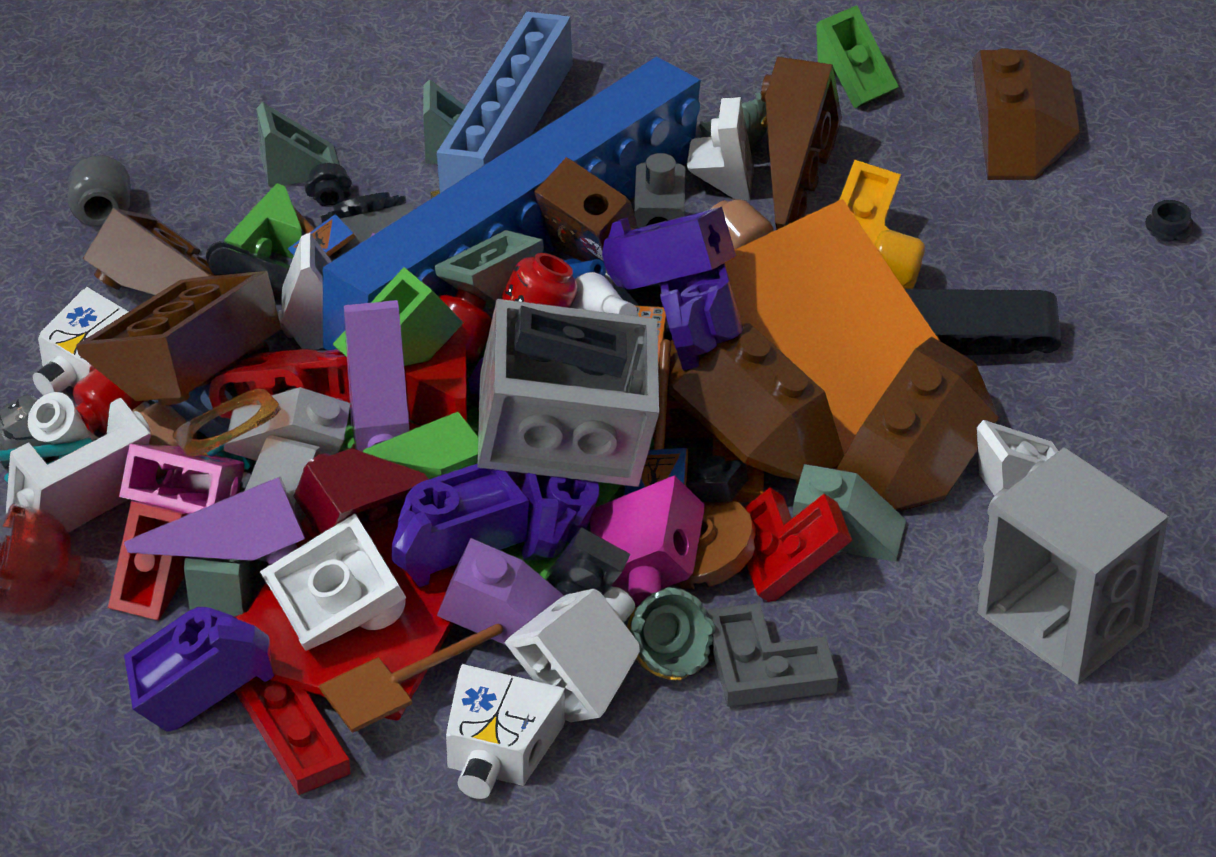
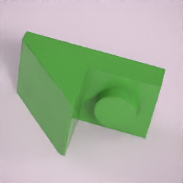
(855, 56)
(268, 226)

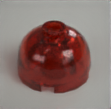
(34, 561)

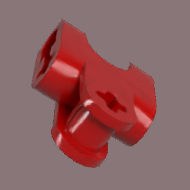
(285, 371)

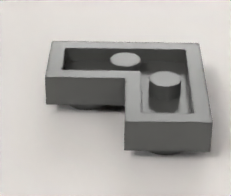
(765, 671)

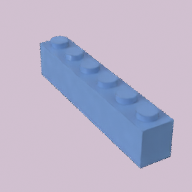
(509, 96)

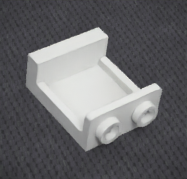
(82, 481)

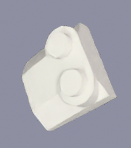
(335, 585)

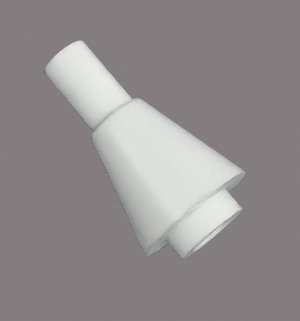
(598, 295)
(57, 420)

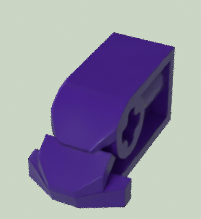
(667, 249)
(700, 313)
(450, 511)
(555, 511)
(194, 665)

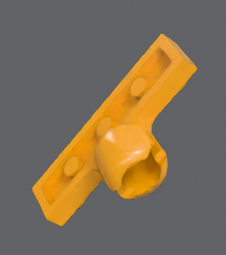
(869, 197)

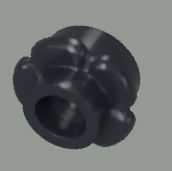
(328, 184)
(1170, 221)

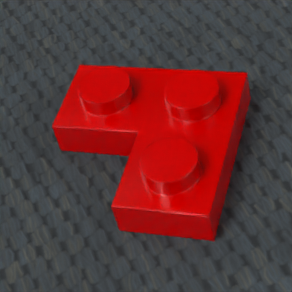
(793, 546)

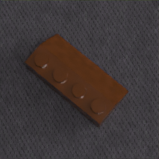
(184, 336)

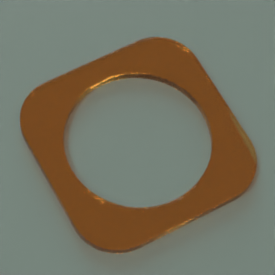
(267, 411)

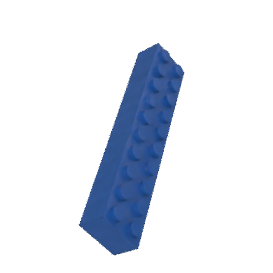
(606, 135)

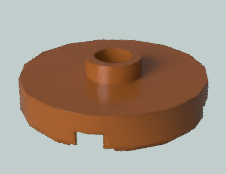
(723, 544)

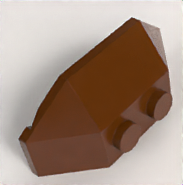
(1023, 112)
(759, 405)
(922, 428)

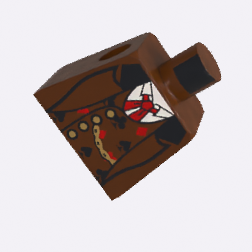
(580, 210)

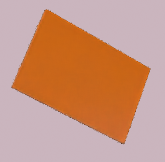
(830, 309)

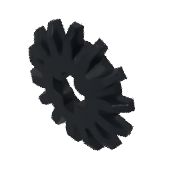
(364, 205)

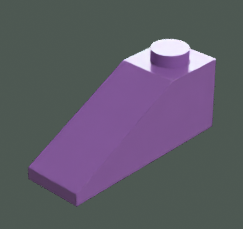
(375, 372)
(237, 528)
(494, 590)

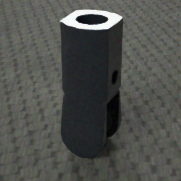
(230, 259)

